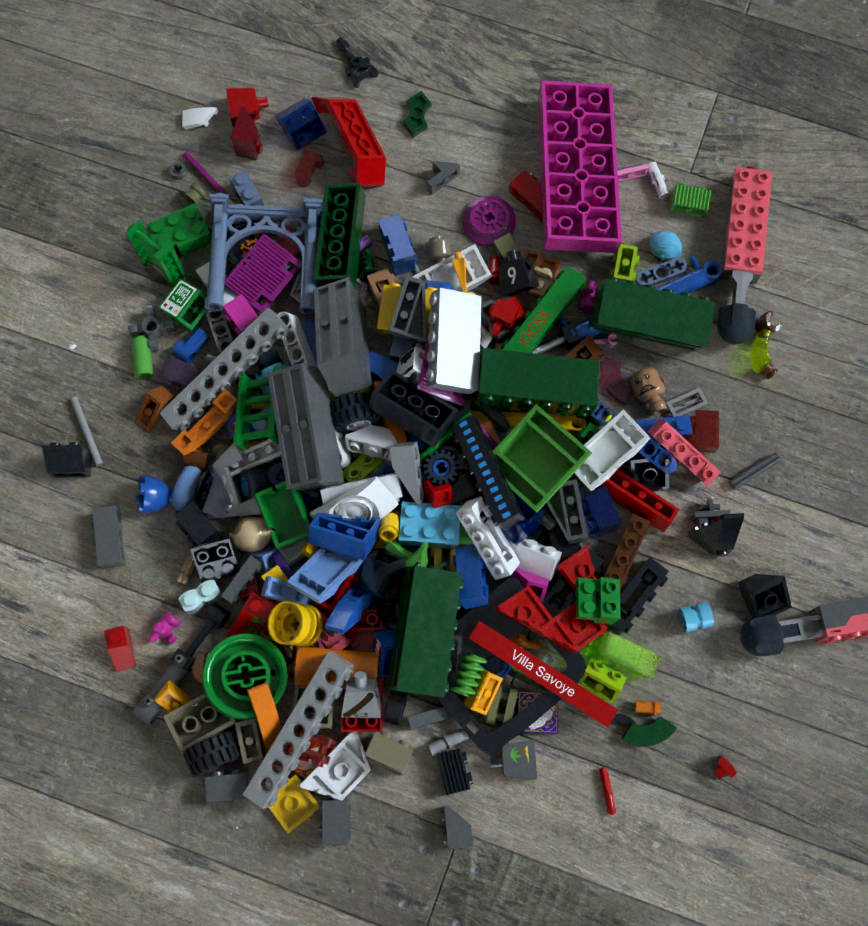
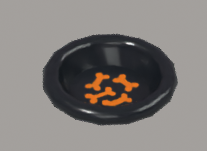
(243, 245)

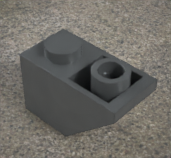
(458, 830)

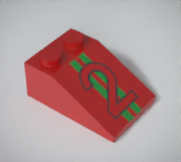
(253, 615)

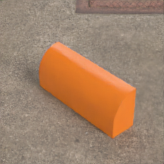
(310, 659)

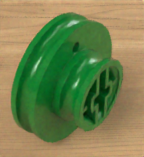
(247, 652)

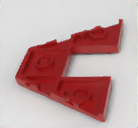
(564, 628)

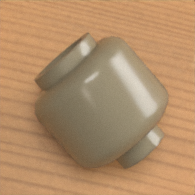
(438, 249)

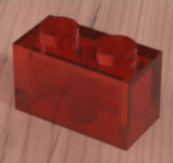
(705, 431)

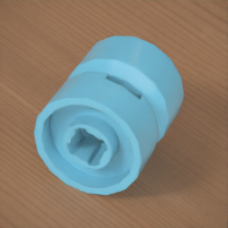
(696, 617)

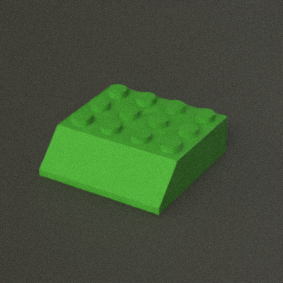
(539, 457)

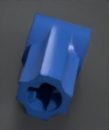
(187, 349)

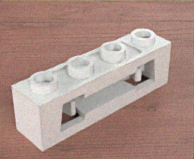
(487, 538)

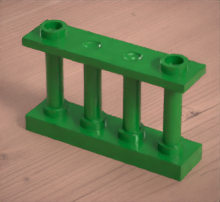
(161, 256)
(243, 411)

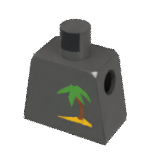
(517, 760)

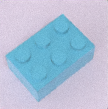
(427, 524)

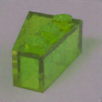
(624, 655)

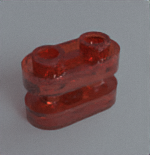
(318, 758)

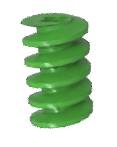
(468, 674)

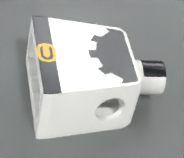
(411, 363)

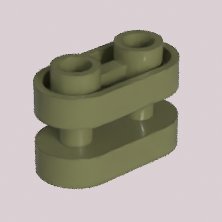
(492, 713)

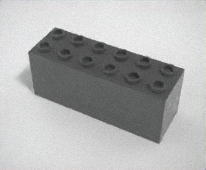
(341, 337)
(305, 428)

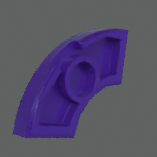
(283, 565)

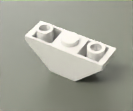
(371, 441)

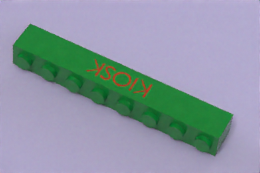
(546, 312)

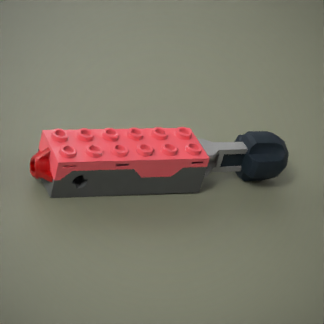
(743, 248)
(826, 623)

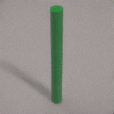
(446, 436)

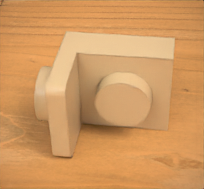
(544, 278)

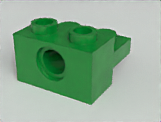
(598, 600)

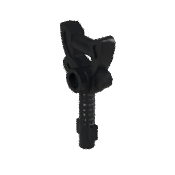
(356, 64)

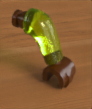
(759, 354)

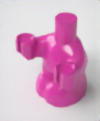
(587, 298)
(163, 628)

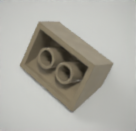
(196, 722)

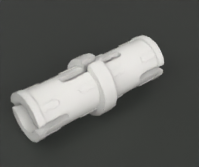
(657, 180)

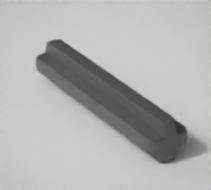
(755, 471)

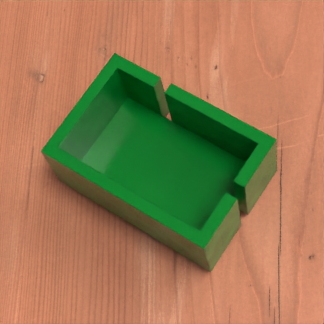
(181, 229)
(286, 513)

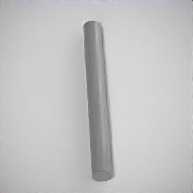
(86, 431)

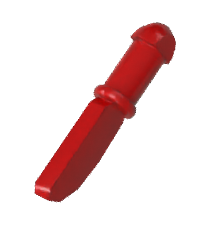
(606, 784)

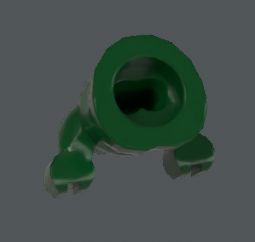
(366, 265)

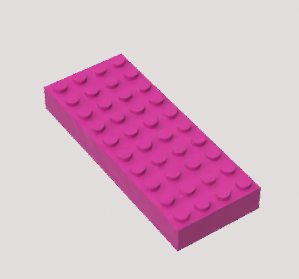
(578, 167)

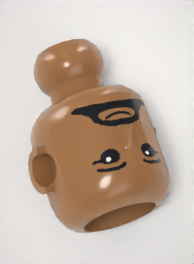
(649, 388)

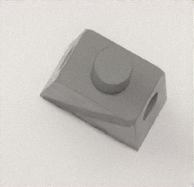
(362, 697)

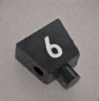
(516, 275)

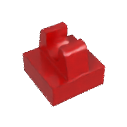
(724, 768)

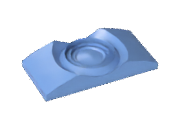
(323, 574)

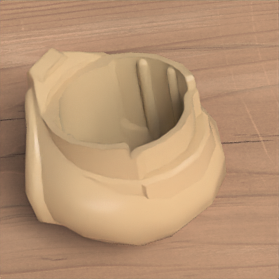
(251, 533)

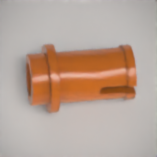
(648, 707)

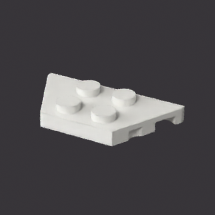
(342, 774)

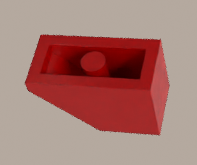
(120, 648)

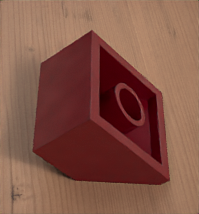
(246, 136)

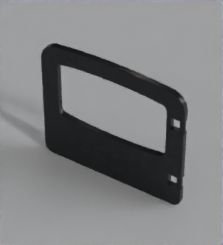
(508, 628)

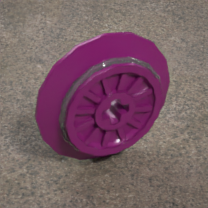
(476, 223)

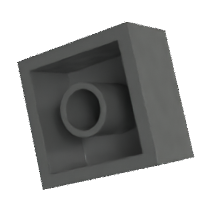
(335, 822)

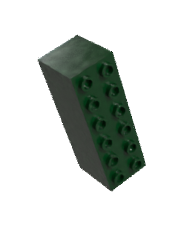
(652, 314)
(530, 379)
(425, 631)

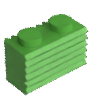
(690, 200)

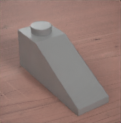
(407, 466)

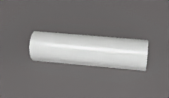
(256, 456)

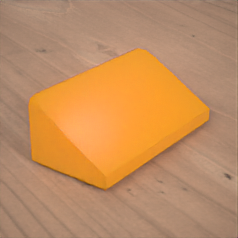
(484, 693)
(172, 697)

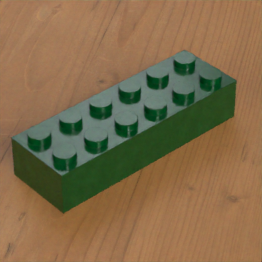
(340, 234)

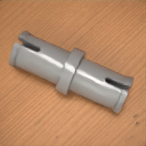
(447, 742)

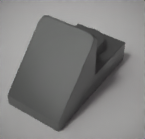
(445, 173)

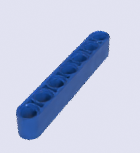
(655, 458)

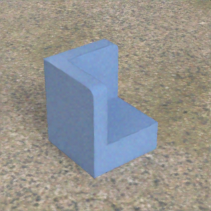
(265, 557)

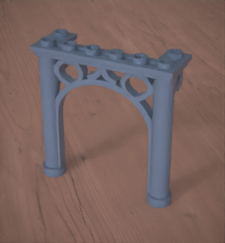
(225, 215)

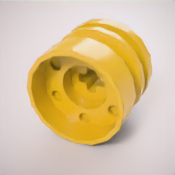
(295, 624)

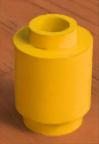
(389, 527)

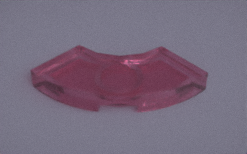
(613, 380)

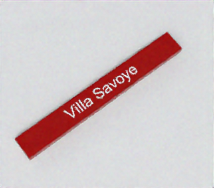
(543, 674)

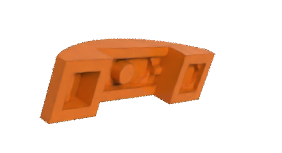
(207, 425)
(266, 714)

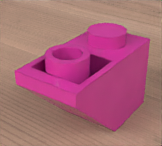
(537, 583)

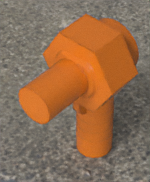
(520, 640)

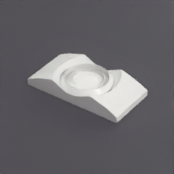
(444, 271)
(610, 449)
(366, 500)

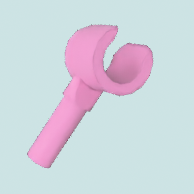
(607, 341)

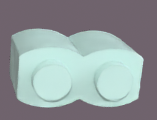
(197, 599)

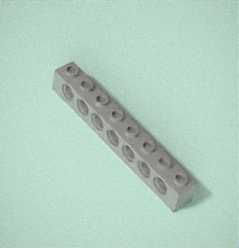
(214, 371)
(257, 790)

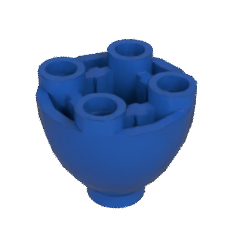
(153, 495)

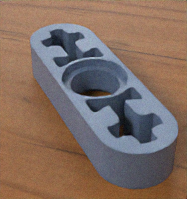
(655, 280)

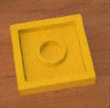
(294, 804)

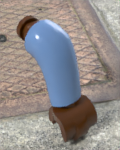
(187, 482)

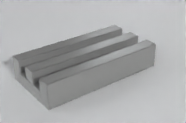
(672, 411)

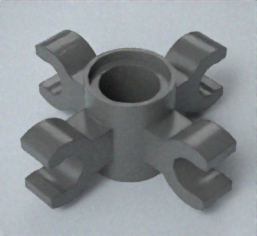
(138, 330)

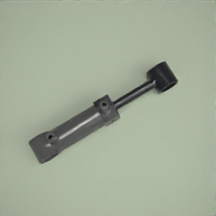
(180, 665)

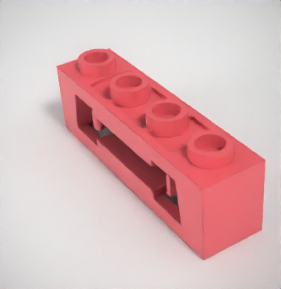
(684, 451)

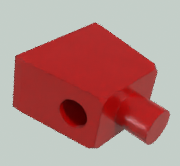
(247, 98)

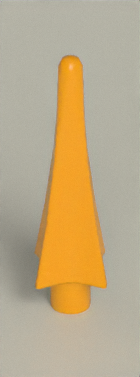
(460, 268)

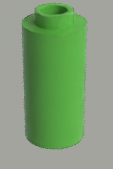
(141, 358)

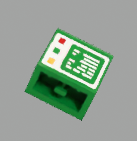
(184, 304)

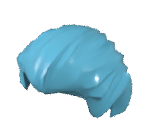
(665, 245)

